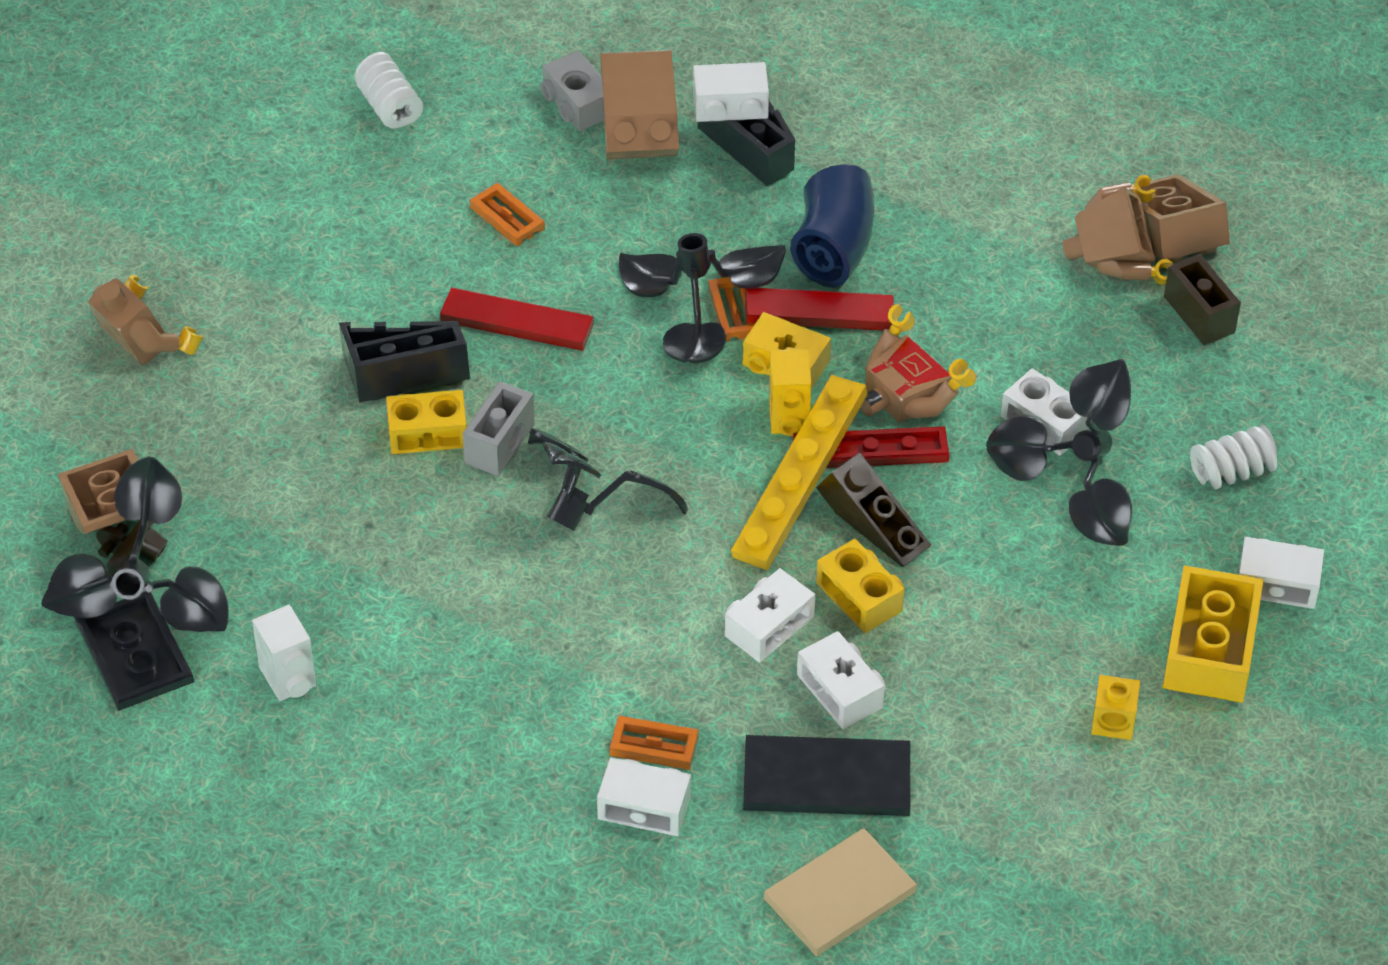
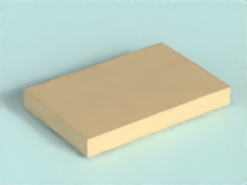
(840, 892)

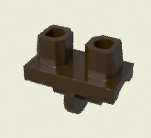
(114, 541)

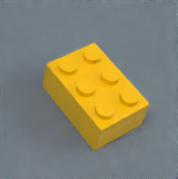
(1213, 634)

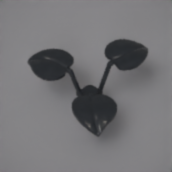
(652, 273)
(1019, 449)
(571, 501)
(85, 591)

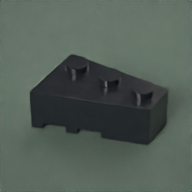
(759, 145)
(403, 359)

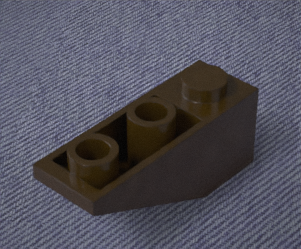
(872, 510)

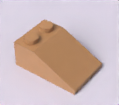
(639, 105)
(1184, 219)
(91, 491)

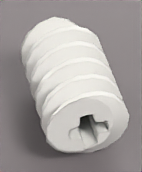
(388, 91)
(1234, 455)

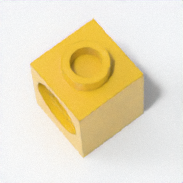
(1115, 707)

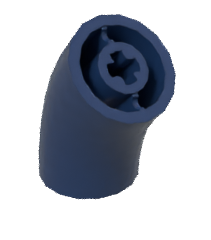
(834, 224)

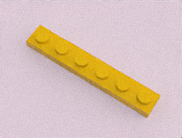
(799, 472)

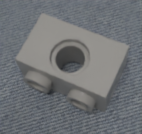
(574, 89)
(498, 428)

